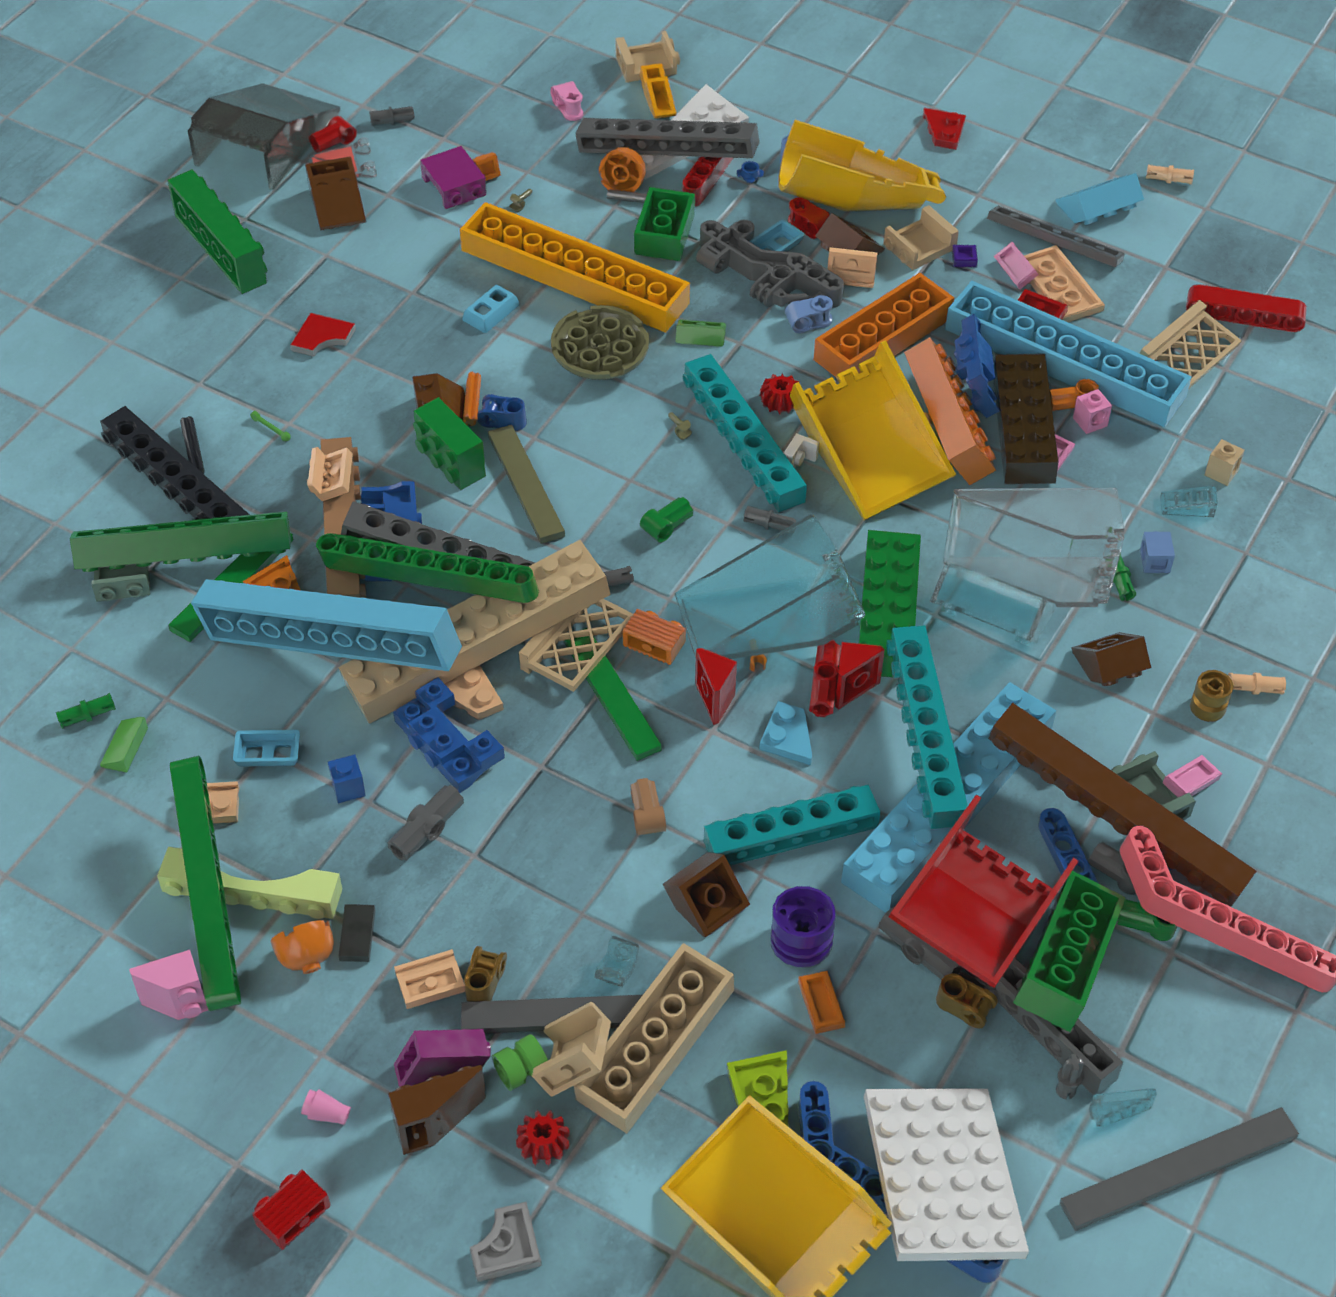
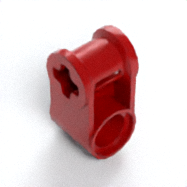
(807, 218)

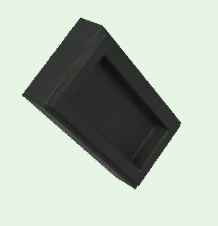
(356, 933)

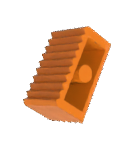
(654, 636)

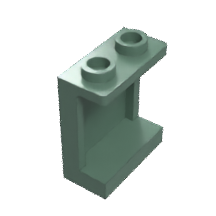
(121, 583)
(1148, 778)

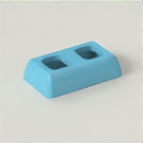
(780, 229)
(498, 310)
(269, 741)

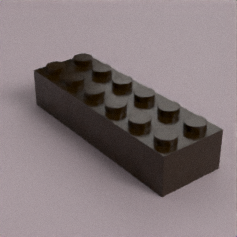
(1025, 419)

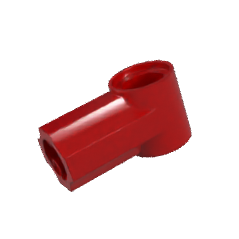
(337, 131)

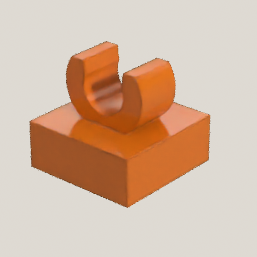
(488, 165)

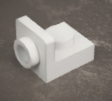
(801, 448)

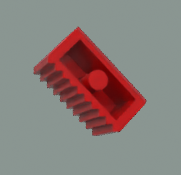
(291, 1208)

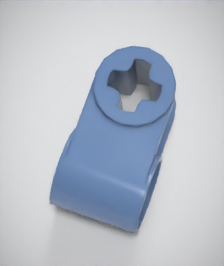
(807, 315)

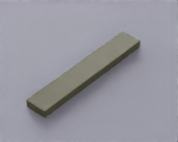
(526, 484)

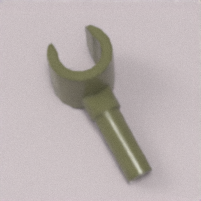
(518, 201)
(682, 429)

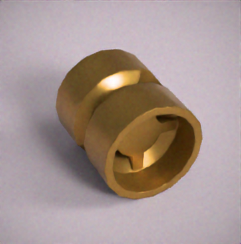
(1211, 695)

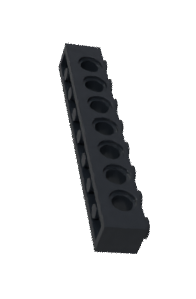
(167, 467)

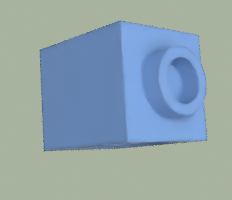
(1157, 552)

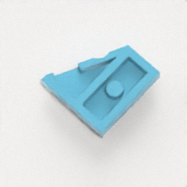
(788, 734)

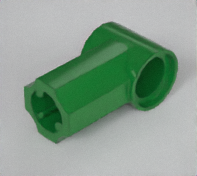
(662, 523)
(1135, 917)

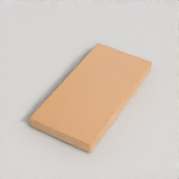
(1063, 283)

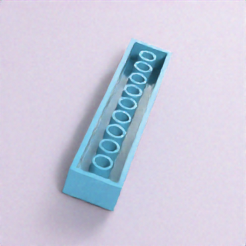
(1073, 353)
(328, 624)
(904, 841)

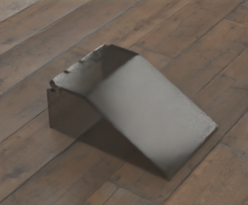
(263, 119)

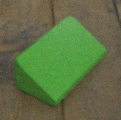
(700, 332)
(125, 744)

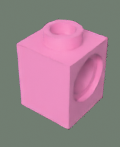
(1092, 411)

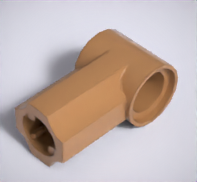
(647, 812)

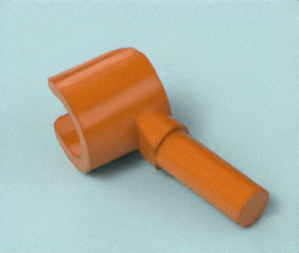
(758, 658)

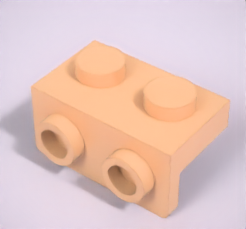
(329, 473)

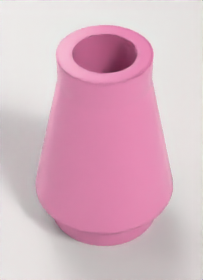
(324, 1108)

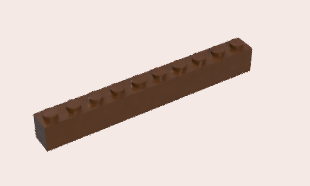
(1120, 803)

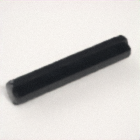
(191, 442)

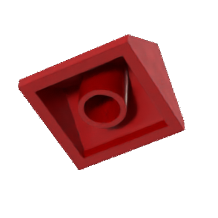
(858, 671)
(715, 682)

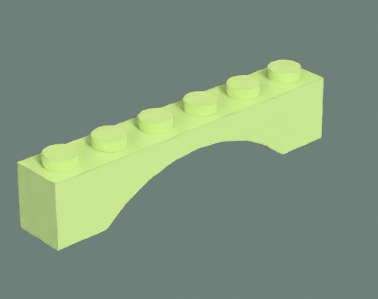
(308, 893)

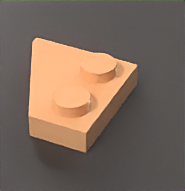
(475, 694)

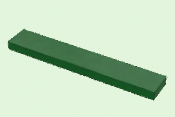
(187, 623)
(619, 704)

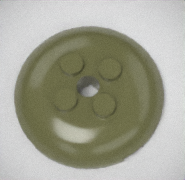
(600, 342)

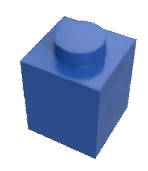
(346, 778)

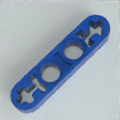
(1063, 833)

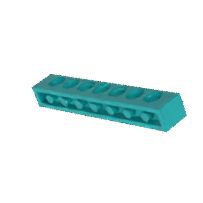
(745, 433)
(927, 725)

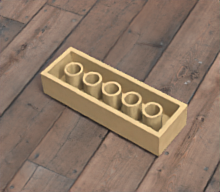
(656, 1037)

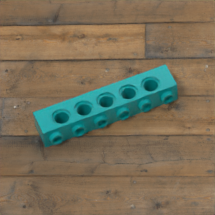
(807, 830)

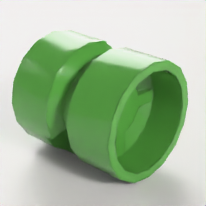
(518, 1063)

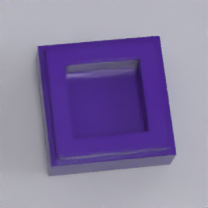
(964, 256)

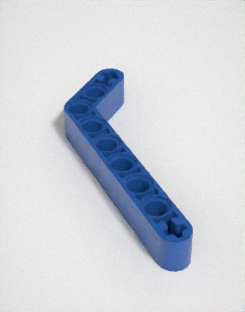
(862, 1174)

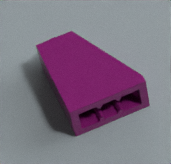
(440, 1053)

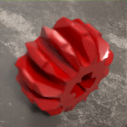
(776, 393)
(542, 1137)

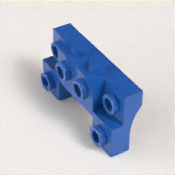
(976, 366)
(394, 499)
(441, 741)

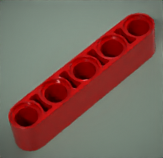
(704, 176)
(1249, 308)

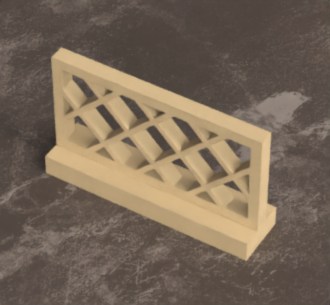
(1185, 326)
(541, 644)

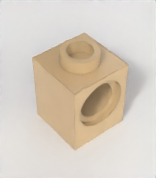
(1224, 462)

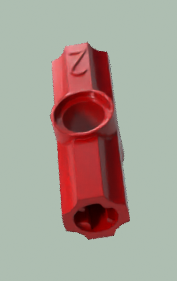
(825, 679)

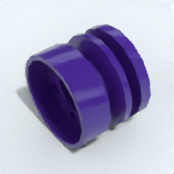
(802, 926)

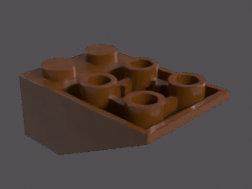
(335, 193)
(435, 1107)

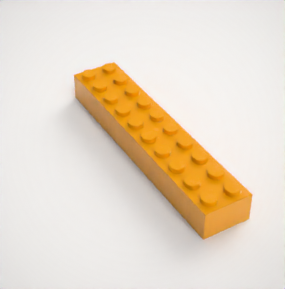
(574, 266)

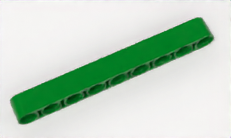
(428, 567)
(205, 884)

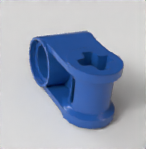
(503, 412)

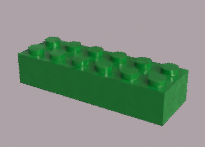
(218, 231)
(889, 588)
(1070, 951)

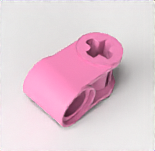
(568, 100)

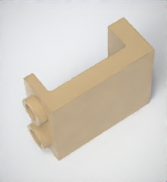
(633, 57)
(922, 240)
(577, 1049)

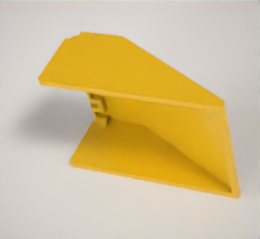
(873, 434)
(778, 1205)

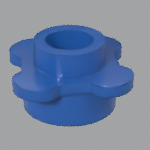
(750, 171)

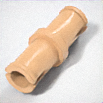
(1170, 174)
(1257, 683)

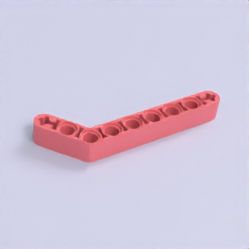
(1218, 921)

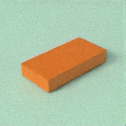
(821, 1002)

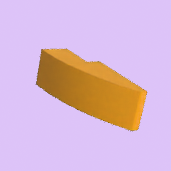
(657, 91)

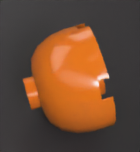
(622, 170)
(305, 946)

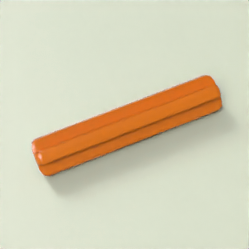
(472, 398)

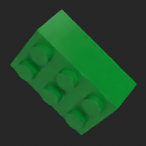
(664, 224)
(449, 443)

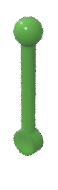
(285, 436)

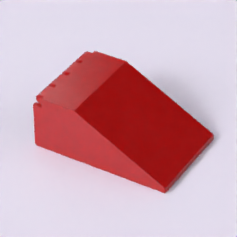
(974, 904)

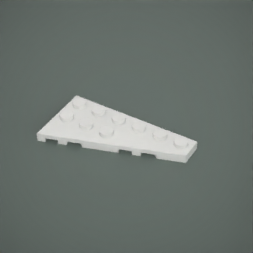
(704, 106)

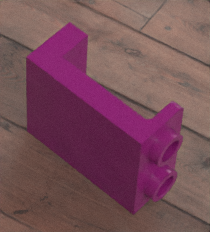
(454, 176)

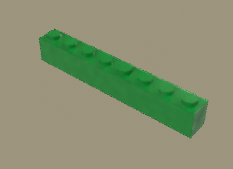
(180, 541)

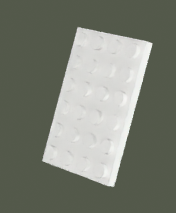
(944, 1175)

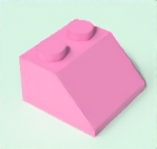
(170, 986)

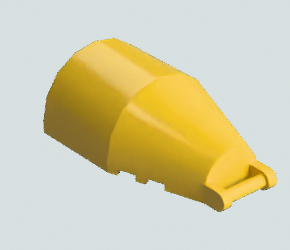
(849, 176)

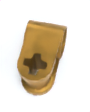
(483, 971)
(967, 1000)

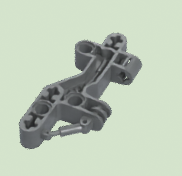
(773, 271)

